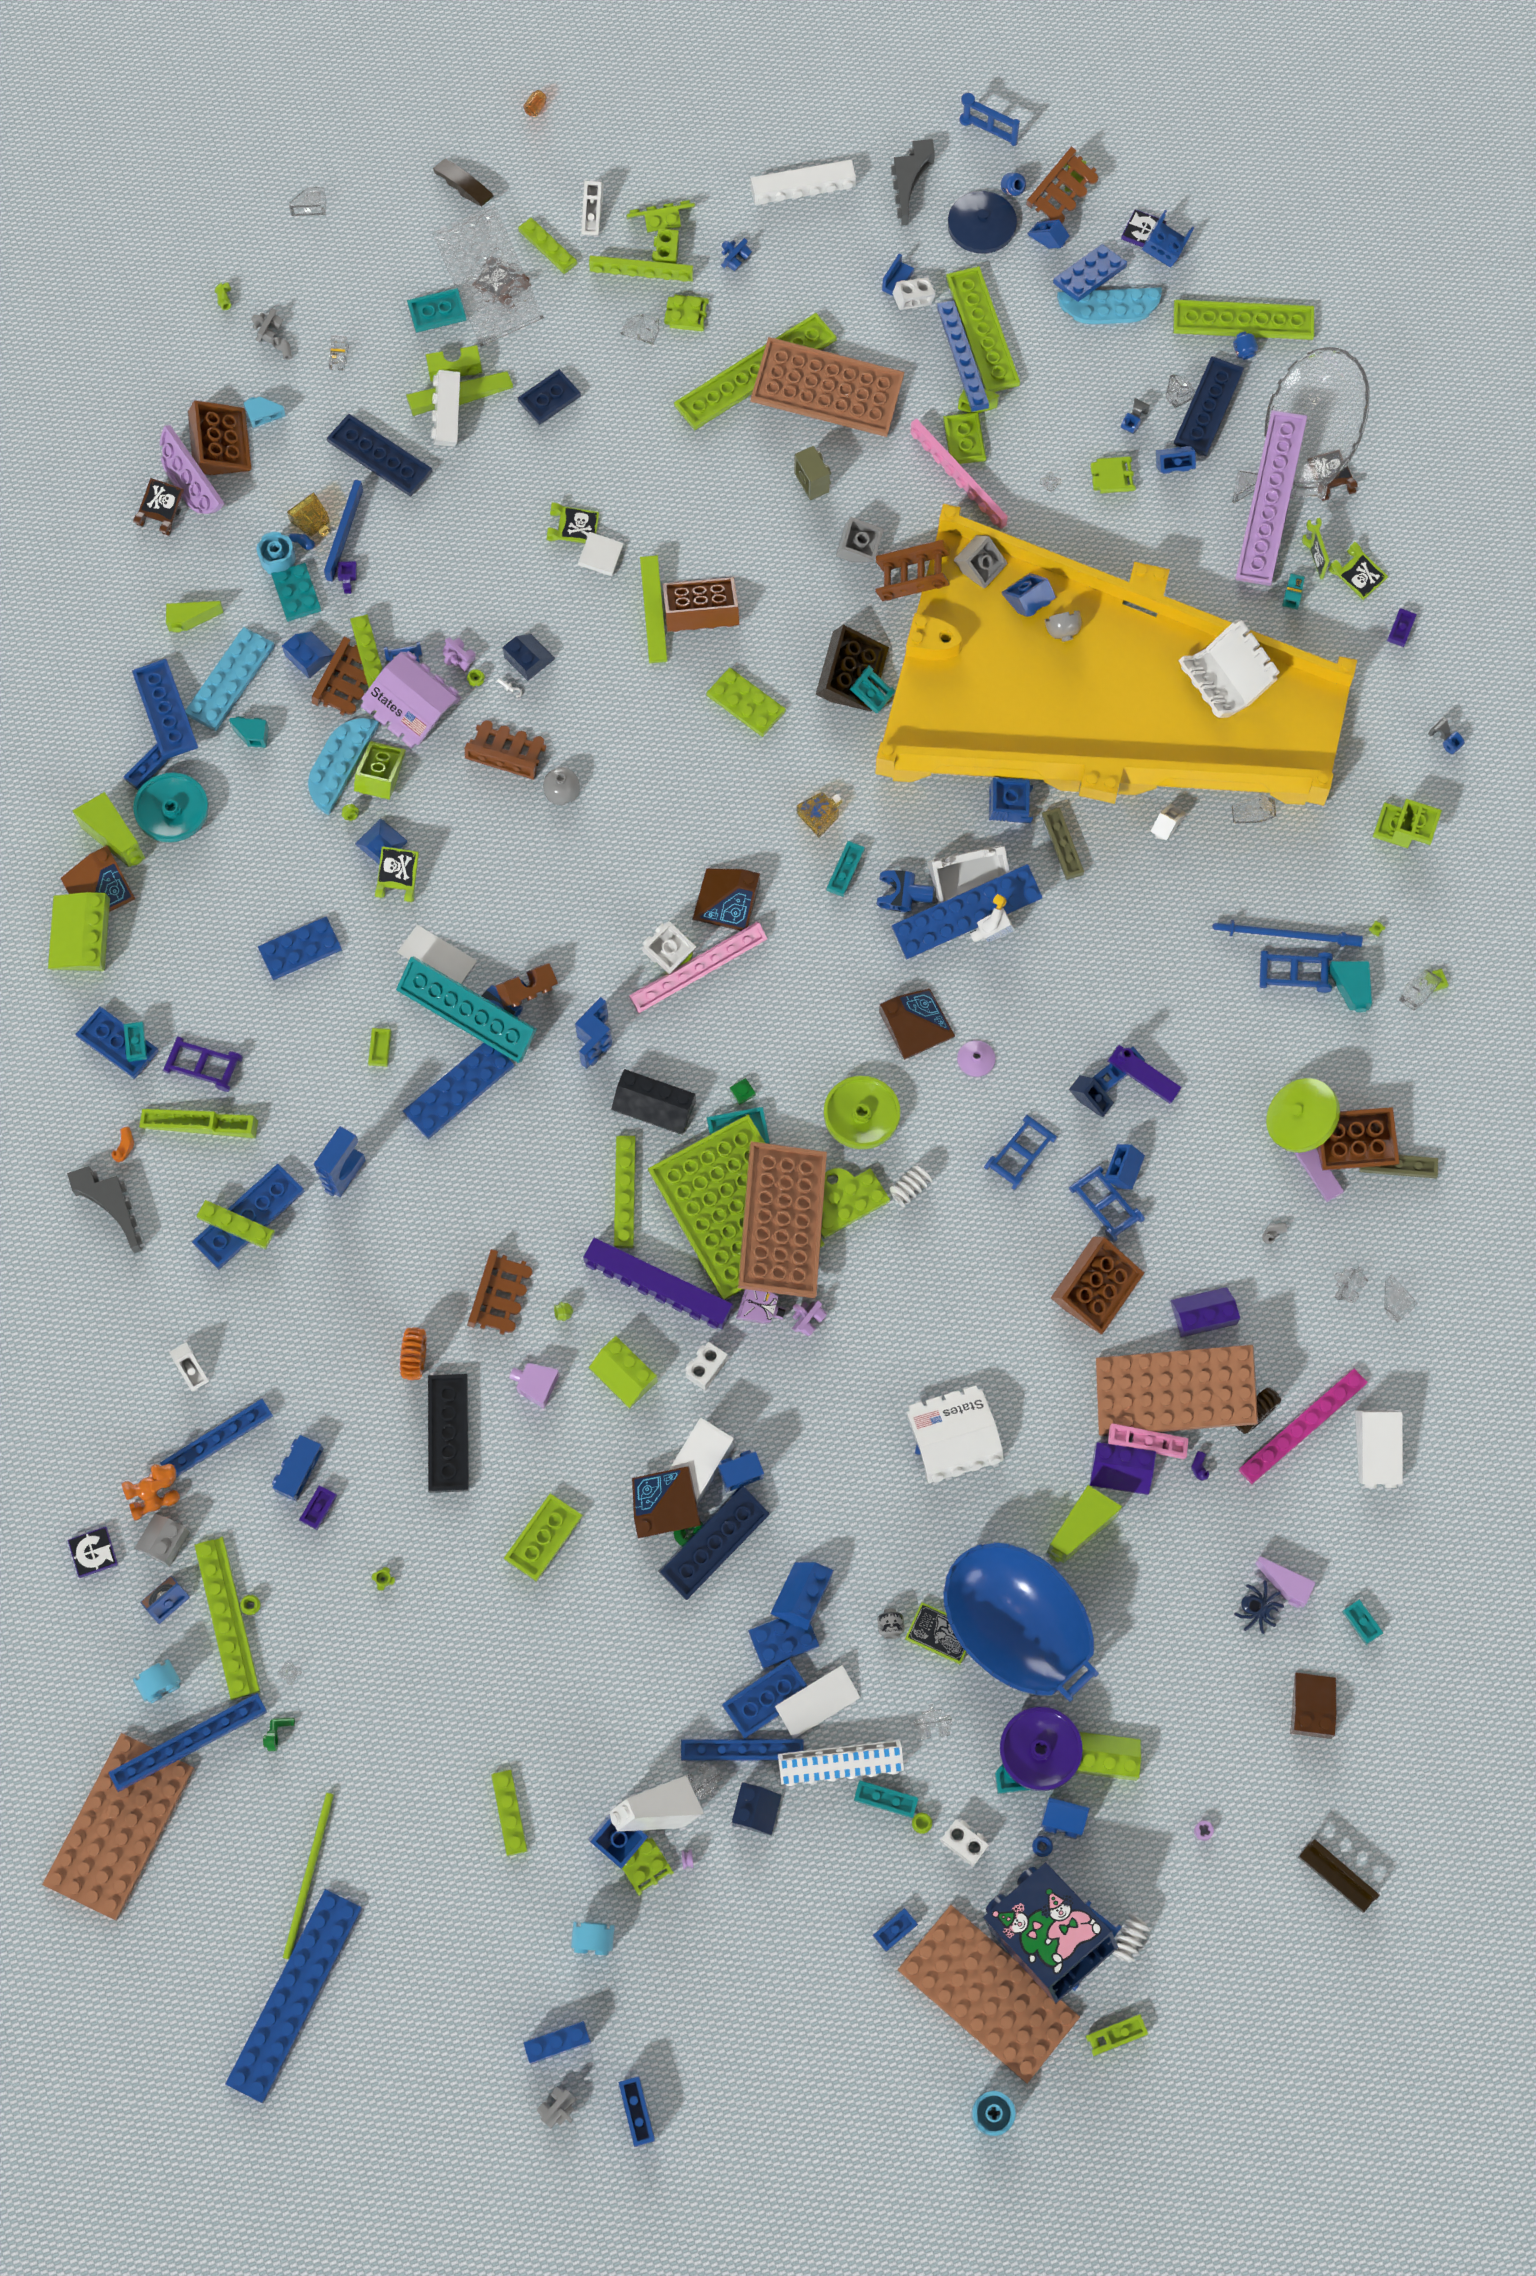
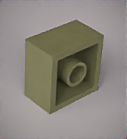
(812, 472)

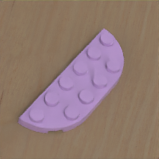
(186, 474)

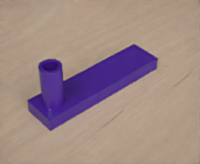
(1144, 1074)

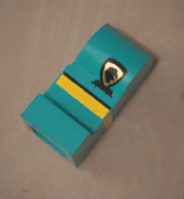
(1293, 591)

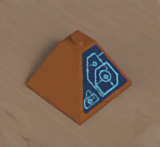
(99, 875)

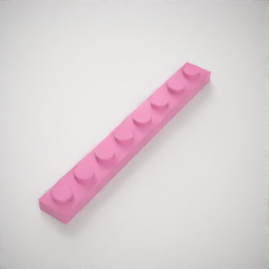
(961, 477)
(698, 967)

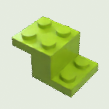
(1408, 823)

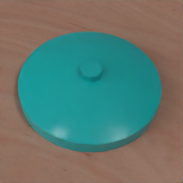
(170, 807)

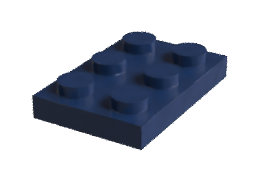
(549, 396)

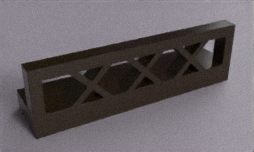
(1338, 1875)

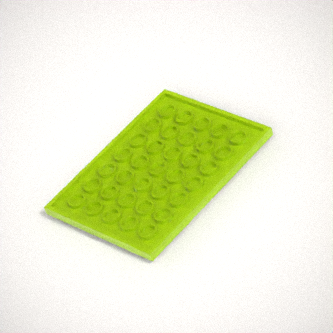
(707, 1197)

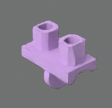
(455, 654)
(803, 1324)

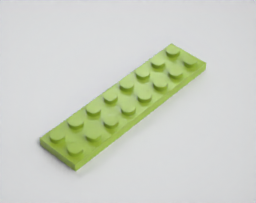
(1235, 317)
(982, 329)

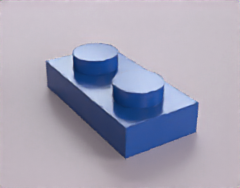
(895, 1930)

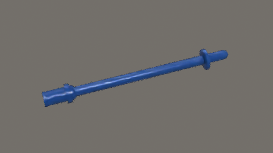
(1341, 939)

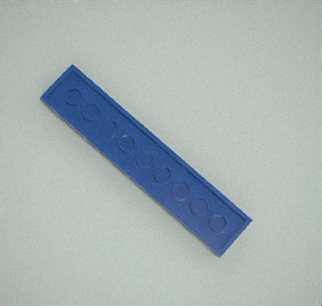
(293, 1996)

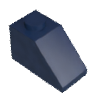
(1091, 1095)

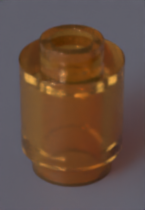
(535, 103)

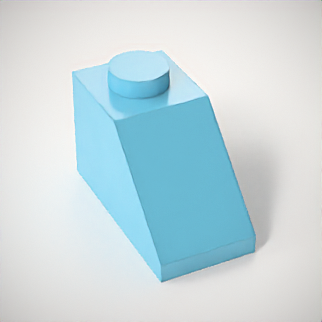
(262, 411)

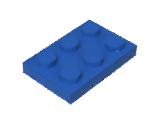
(781, 1641)

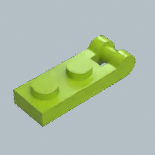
(1117, 2034)

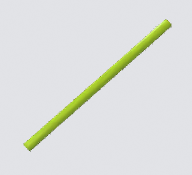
(308, 1876)

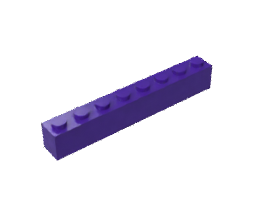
(657, 1283)

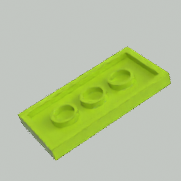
(746, 702)
(543, 1537)

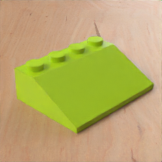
(79, 932)

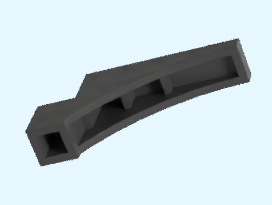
(908, 171)
(111, 1197)

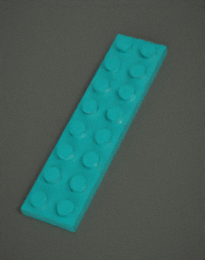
(466, 1009)

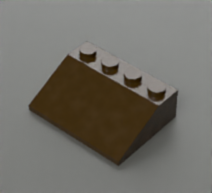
(844, 663)

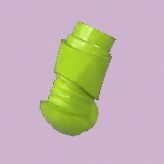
(222, 296)

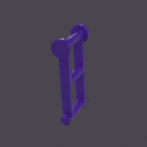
(220, 1084)

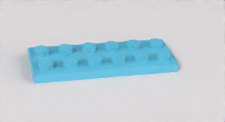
(229, 679)

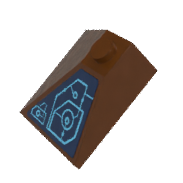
(727, 897)
(915, 1022)
(664, 1502)

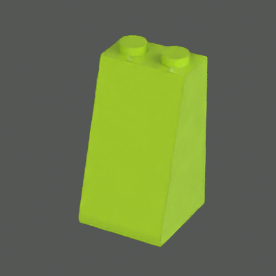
(105, 825)
(1085, 1521)

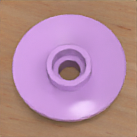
(973, 1066)

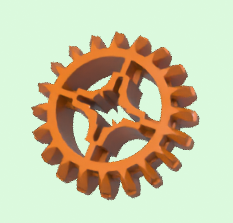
(413, 1353)

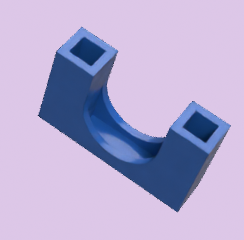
(339, 1162)

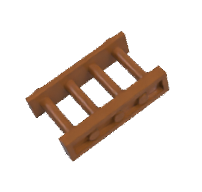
(911, 556)

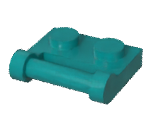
(869, 692)

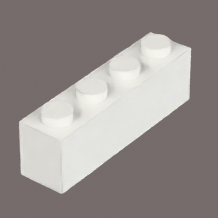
(446, 408)

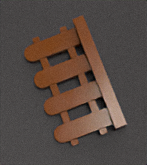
(1064, 178)
(337, 683)
(502, 759)
(496, 1302)

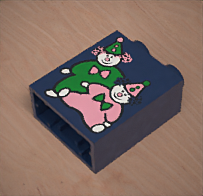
(1049, 1931)

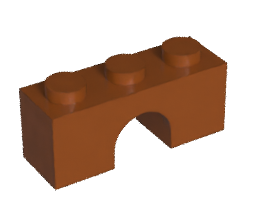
(513, 991)

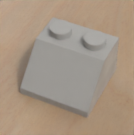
(859, 541)
(980, 560)
(162, 1539)

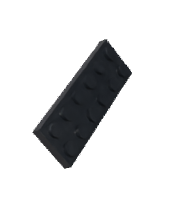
(448, 1433)

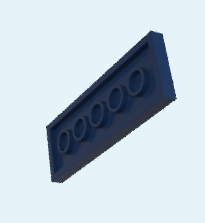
(1209, 405)
(379, 455)
(714, 1542)

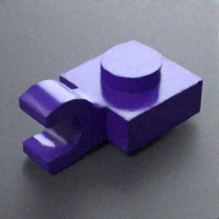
(347, 572)

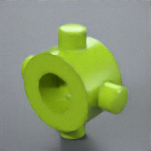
(1376, 928)

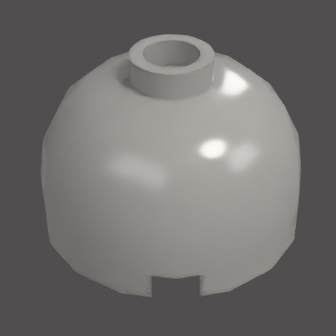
(1064, 625)
(561, 786)

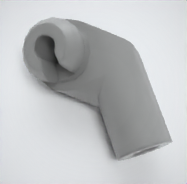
(283, 346)
(1271, 1232)

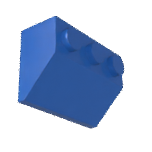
(802, 1593)

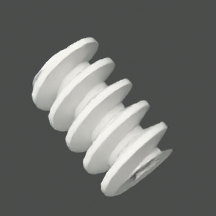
(909, 1184)
(1131, 1938)

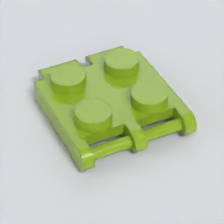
(684, 312)
(1111, 475)
(645, 1865)

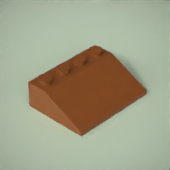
(219, 438)
(700, 604)
(1361, 1140)
(1097, 1284)

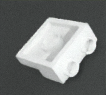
(668, 947)

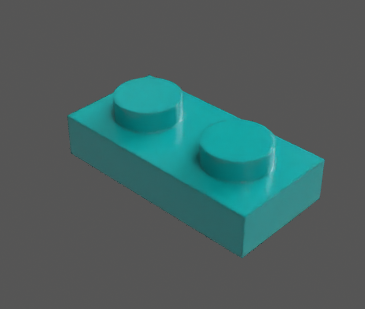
(135, 1041)
(1362, 1622)

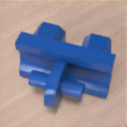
(731, 260)

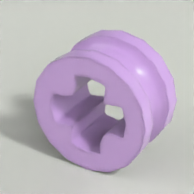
(1197, 1831)
(687, 1859)

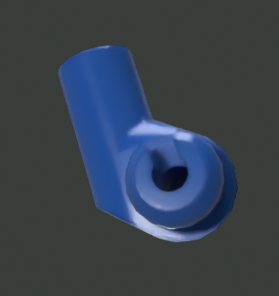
(303, 540)

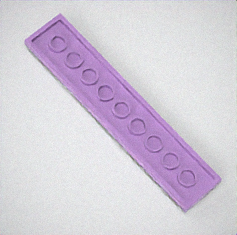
(1271, 498)

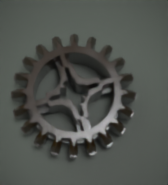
(1266, 1403)

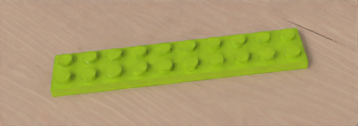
(739, 379)

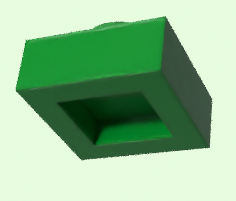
(742, 1091)

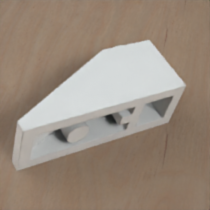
(592, 207)

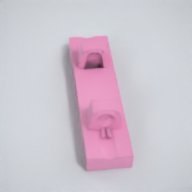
(1148, 1440)

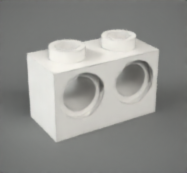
(913, 293)
(710, 1368)
(961, 1847)

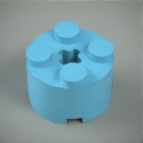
(276, 552)
(157, 1681)
(592, 1937)
(1001, 2104)

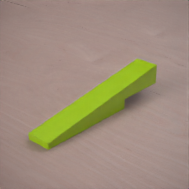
(469, 391)
(653, 609)
(199, 1122)

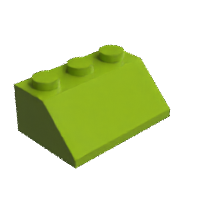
(623, 1372)
(1110, 1756)

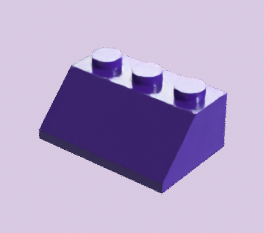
(1205, 1312)
(1122, 1468)

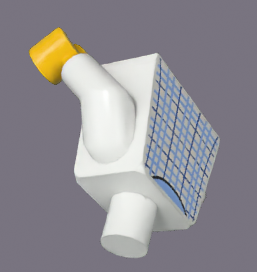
(994, 925)

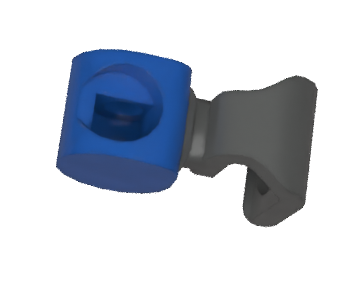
(1132, 420)
(1452, 741)

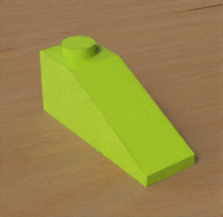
(190, 614)

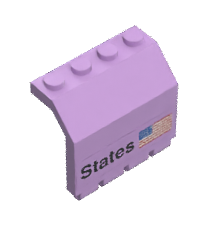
(408, 698)

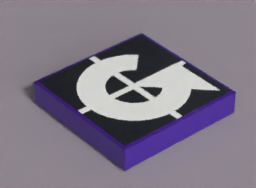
(1139, 228)
(92, 1552)

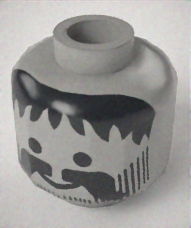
(890, 1624)

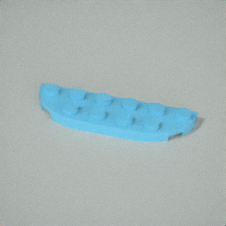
(1112, 305)
(338, 761)

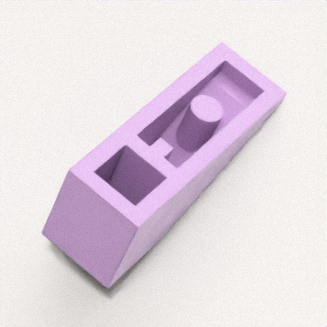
(1290, 1584)

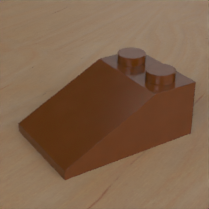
(1314, 1706)

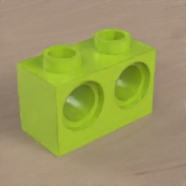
(666, 245)

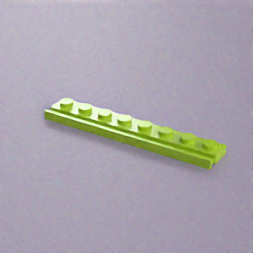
(227, 1618)

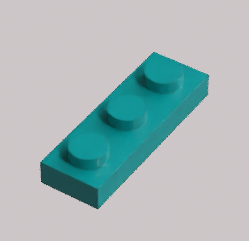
(845, 868)
(886, 1799)

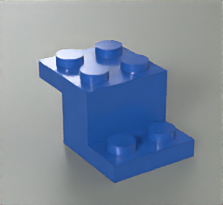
(594, 1033)

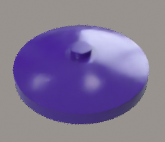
(1041, 1748)

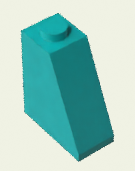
(1353, 983)

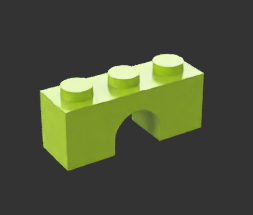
(467, 364)

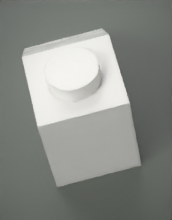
(1167, 822)
(189, 1366)

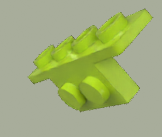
(661, 218)

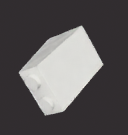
(1379, 1447)
(703, 1454)
(662, 1807)

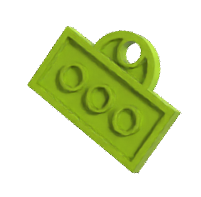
(850, 1199)

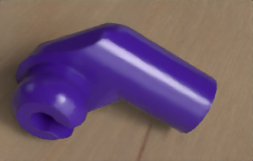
(1198, 1468)

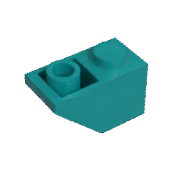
(252, 731)

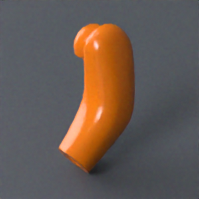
(125, 1146)

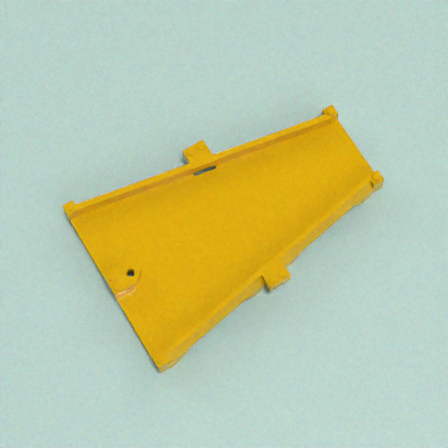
(1105, 704)

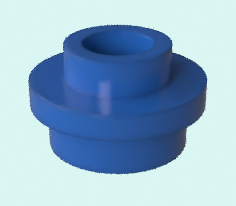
(1049, 1846)

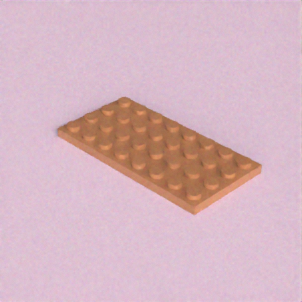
(827, 386)
(782, 1220)
(1178, 1389)
(116, 1832)
(988, 1994)

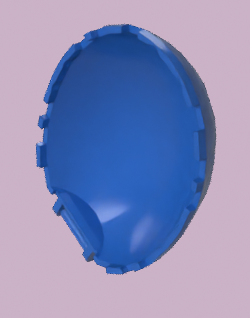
(1019, 1619)

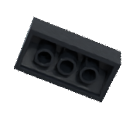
(653, 1101)

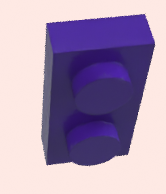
(1401, 627)
(318, 1507)

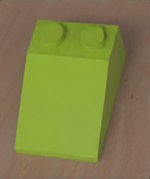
(379, 770)

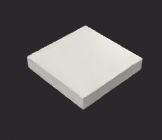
(600, 554)

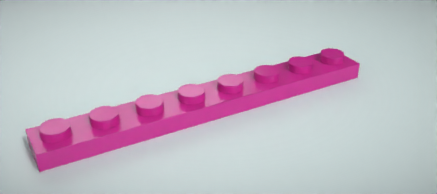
(1302, 1426)

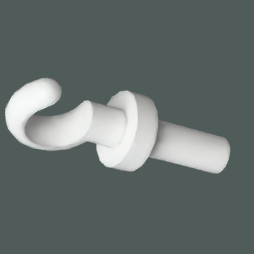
(509, 687)

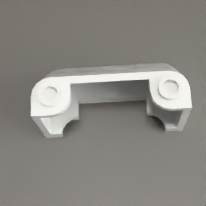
(967, 870)

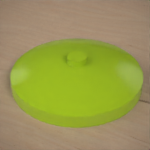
(861, 1112)
(1303, 1115)

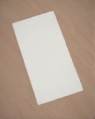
(437, 954)
(817, 1702)

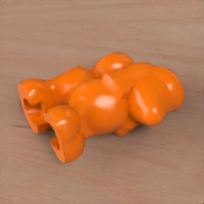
(147, 1490)

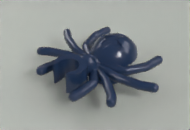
(1259, 1607)

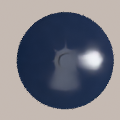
(982, 222)

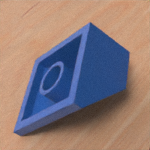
(377, 836)

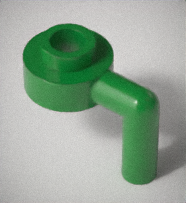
(270, 1740)

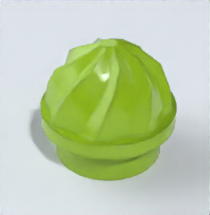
(563, 1311)

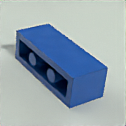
(297, 1467)
(557, 2042)
(637, 2111)

